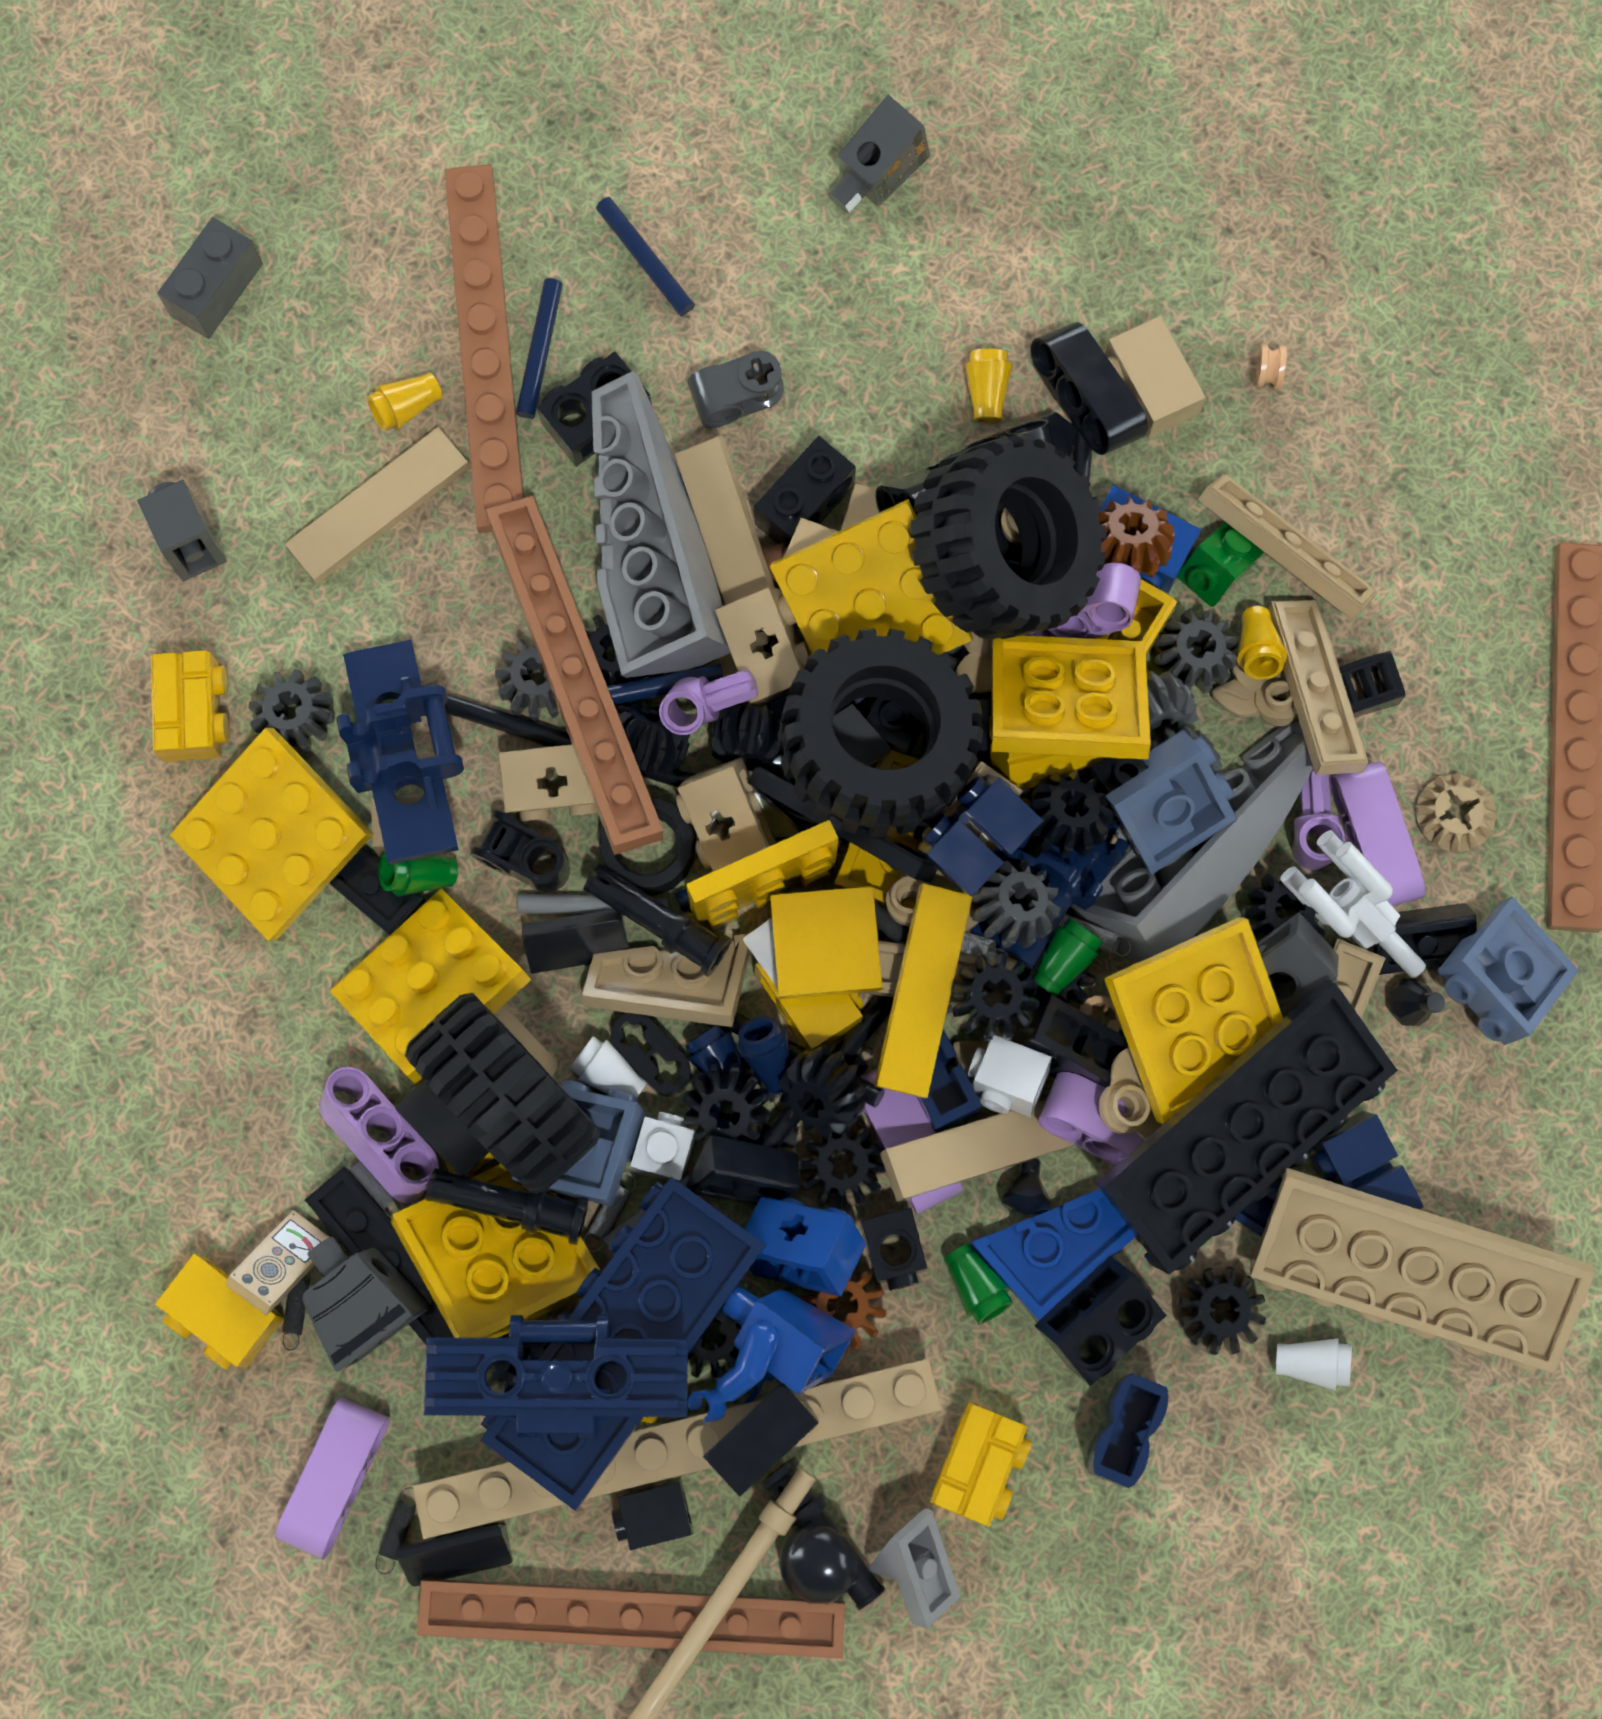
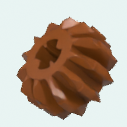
(1137, 536)
(862, 1299)

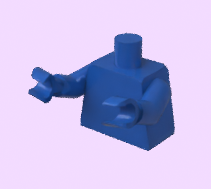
(777, 1340)

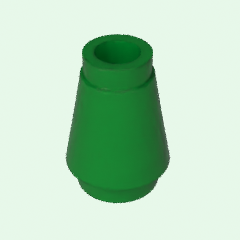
(418, 874)
(1066, 956)
(977, 1284)

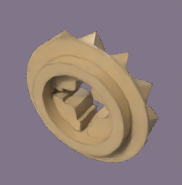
(1452, 834)

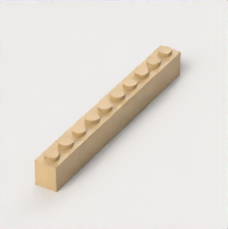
(677, 1449)

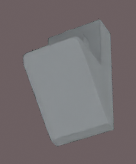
(921, 1568)

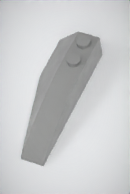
(654, 559)
(1184, 895)

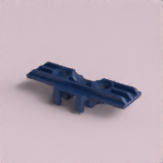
(385, 752)
(1075, 876)
(556, 1393)

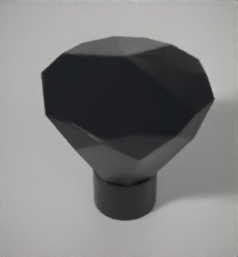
(1414, 1002)
(1027, 1192)

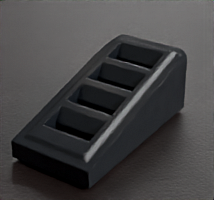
(1388, 676)

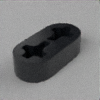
(660, 1045)

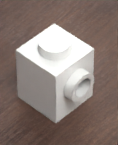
(1009, 1076)
(664, 1148)

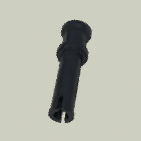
(676, 930)
(530, 1210)
(812, 1510)

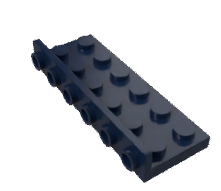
(660, 1284)

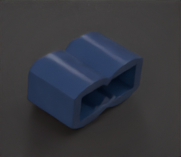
(1132, 1416)

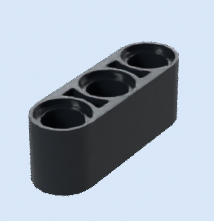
(1089, 388)

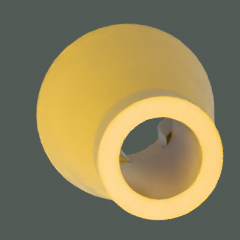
(988, 382)
(403, 400)
(1260, 646)

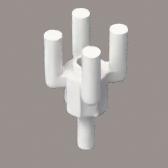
(1355, 904)

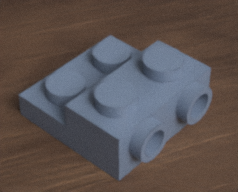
(1173, 801)
(1507, 973)
(601, 1169)

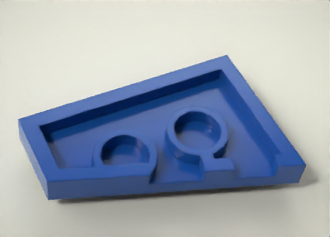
(1055, 1250)

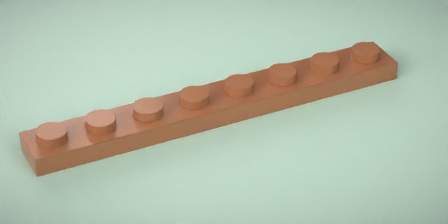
(484, 339)
(574, 676)
(1576, 742)
(626, 1618)

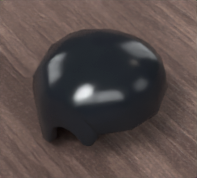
(818, 1564)

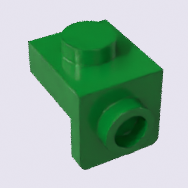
(1219, 564)

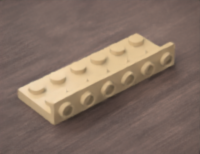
(1421, 1272)

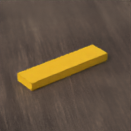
(923, 991)

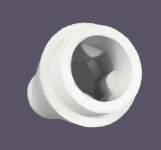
(606, 1070)
(1316, 1362)

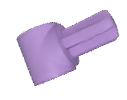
(708, 699)
(1315, 819)

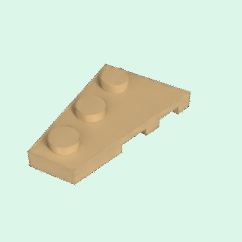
(667, 984)

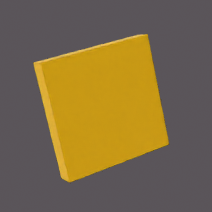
(826, 942)

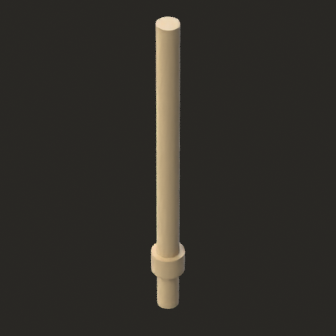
(776, 1520)

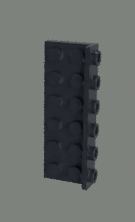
(1247, 1128)

